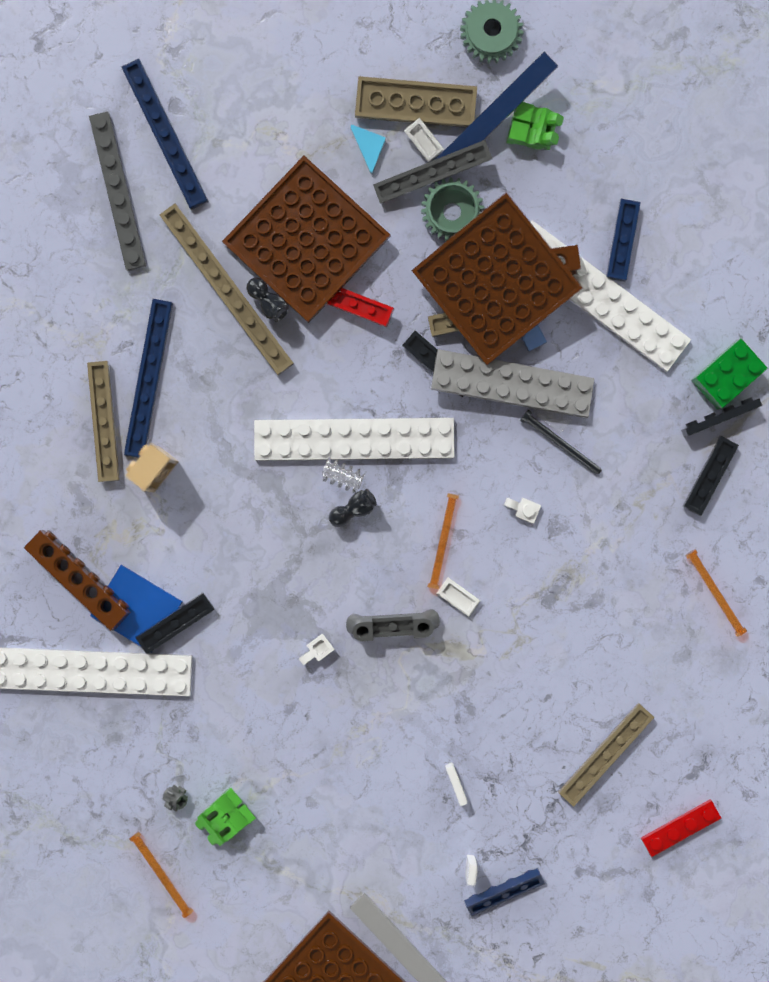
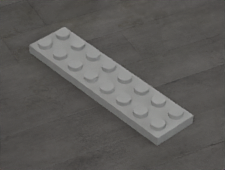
(512, 384)

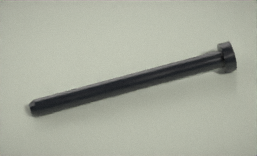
(560, 442)

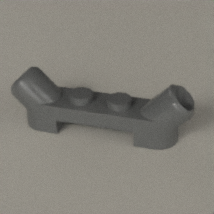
(417, 624)

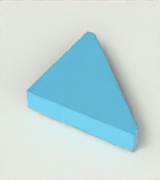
(369, 145)

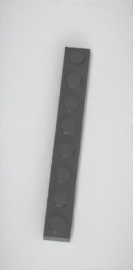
(117, 191)

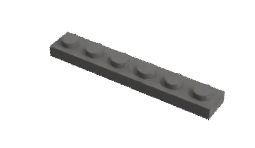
(432, 171)

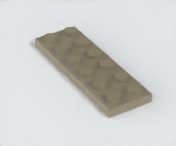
(415, 99)

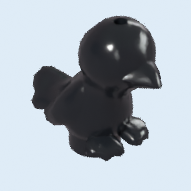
(271, 304)
(358, 505)

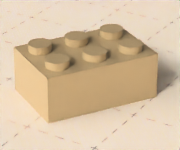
(151, 468)

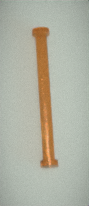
(443, 541)
(716, 593)
(186, 911)

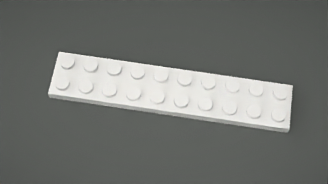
(624, 313)
(354, 439)
(95, 671)

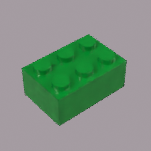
(729, 374)

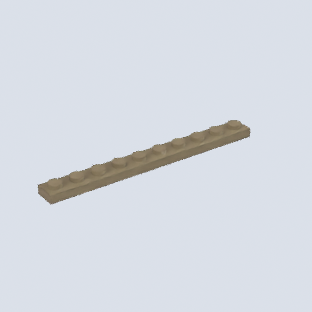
(226, 289)

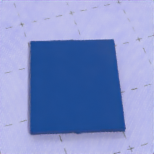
(145, 601)

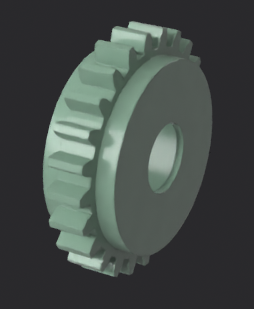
(491, 46)
(445, 194)

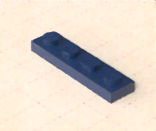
(623, 239)
(498, 894)

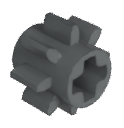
(175, 798)

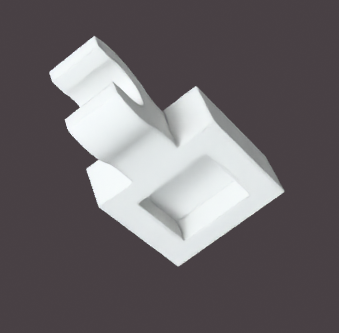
(525, 509)
(318, 648)

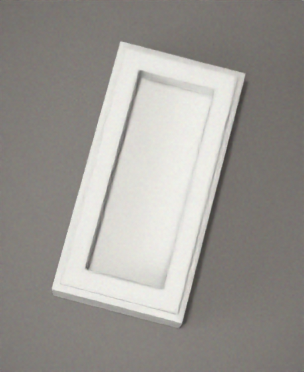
(424, 140)
(458, 596)
(456, 784)
(471, 870)

